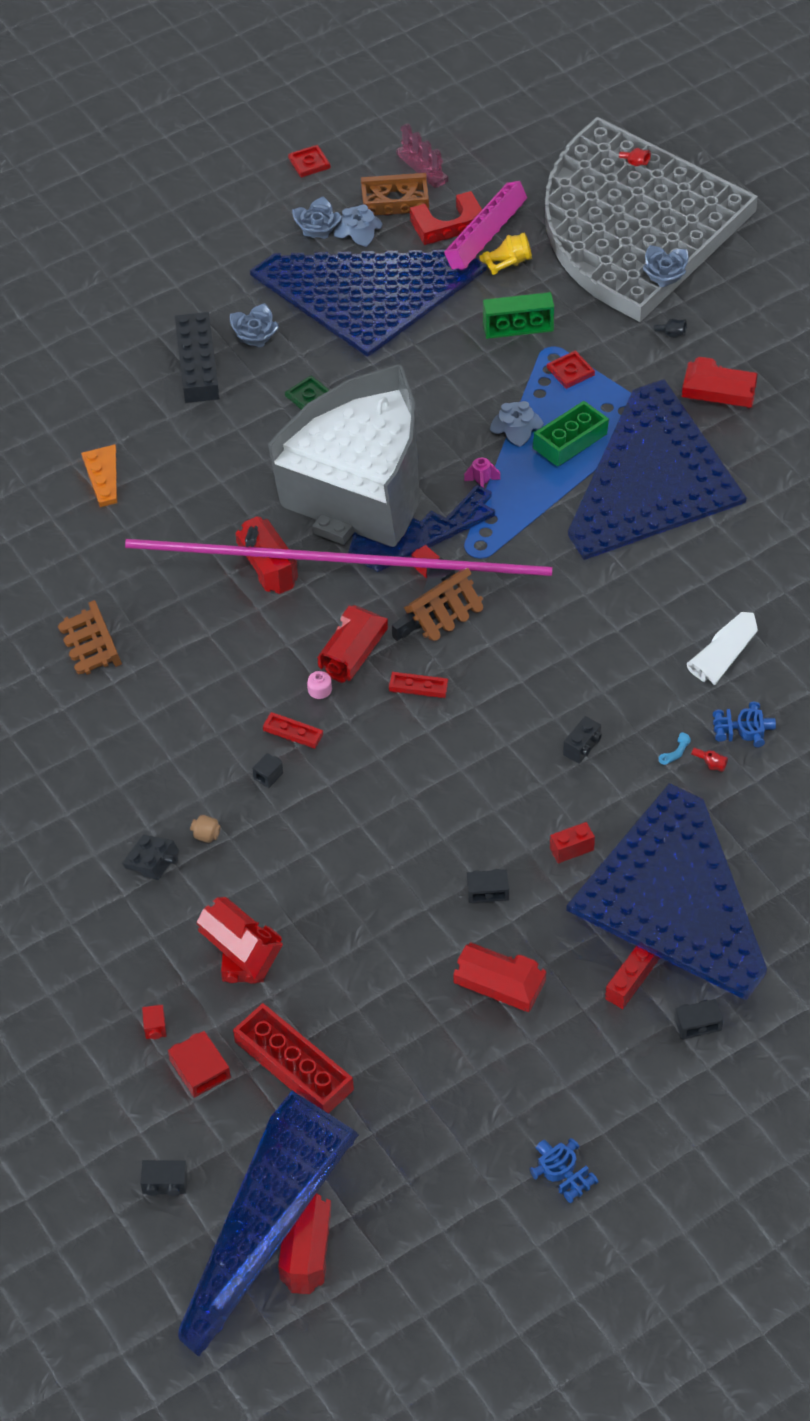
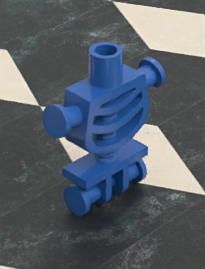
(754, 729)
(551, 1163)

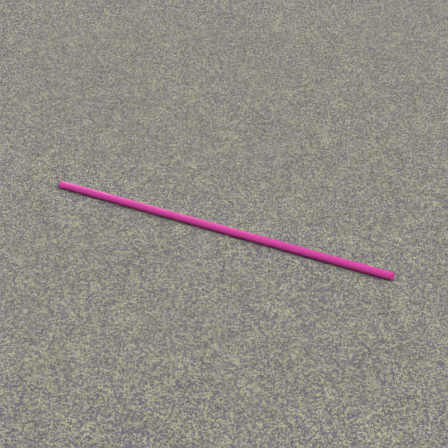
(337, 557)

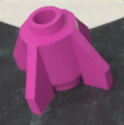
(482, 471)

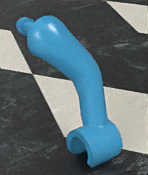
(684, 740)

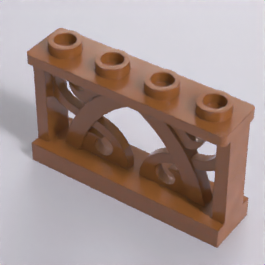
(383, 185)

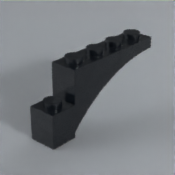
(406, 624)

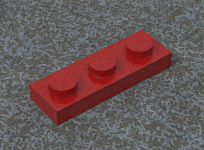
(418, 684)
(293, 730)

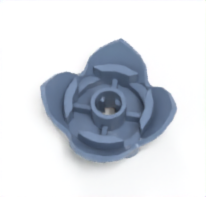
(318, 219)
(359, 224)
(665, 267)
(255, 327)
(516, 421)

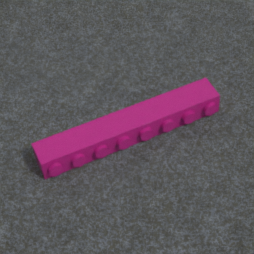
(485, 225)

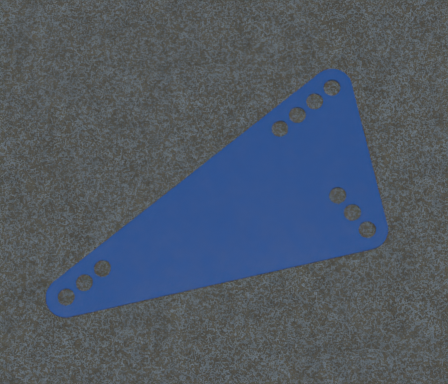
(529, 480)

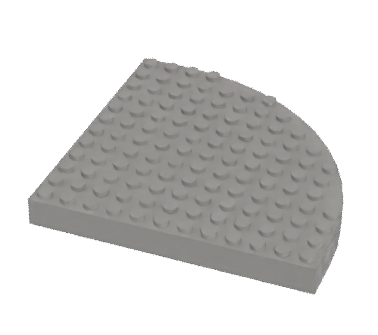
(610, 212)

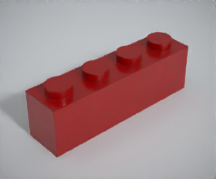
(630, 976)

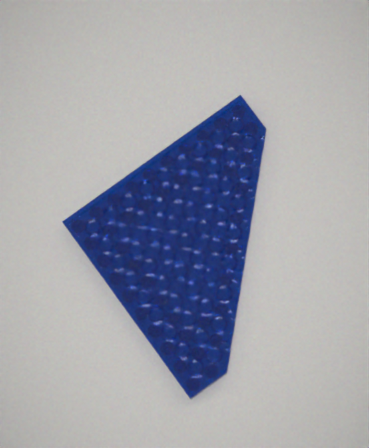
(366, 294)
(651, 476)
(676, 895)

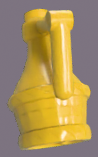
(511, 252)

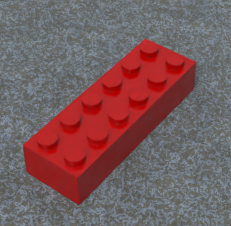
(293, 1059)

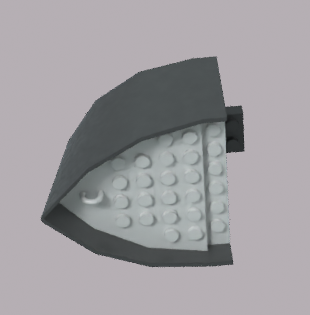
(353, 459)

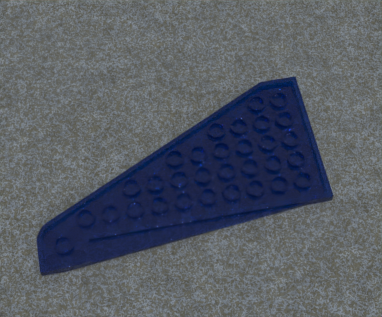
(283, 1177)

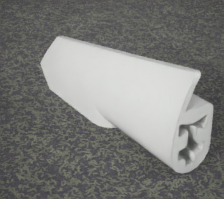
(724, 648)

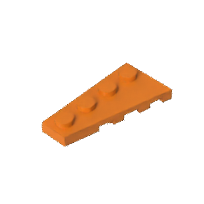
(102, 473)

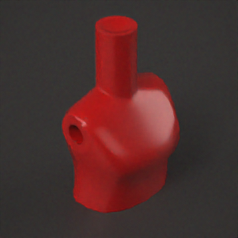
(636, 157)
(712, 759)

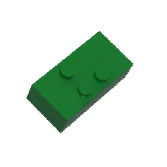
(518, 315)
(570, 433)

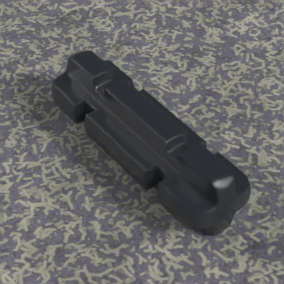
(251, 536)

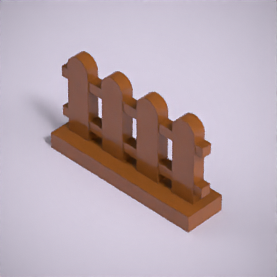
(436, 604)
(90, 647)

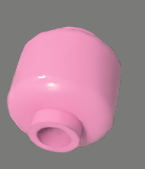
(319, 684)

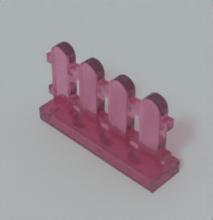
(421, 157)

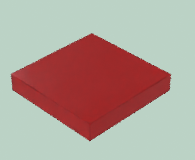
(309, 161)
(570, 369)

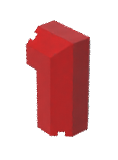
(718, 384)
(273, 573)
(352, 643)
(240, 937)
(500, 976)
(305, 1248)

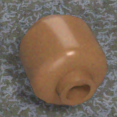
(205, 828)

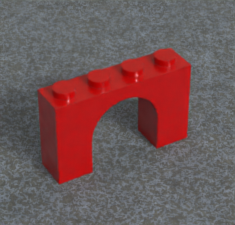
(435, 230)

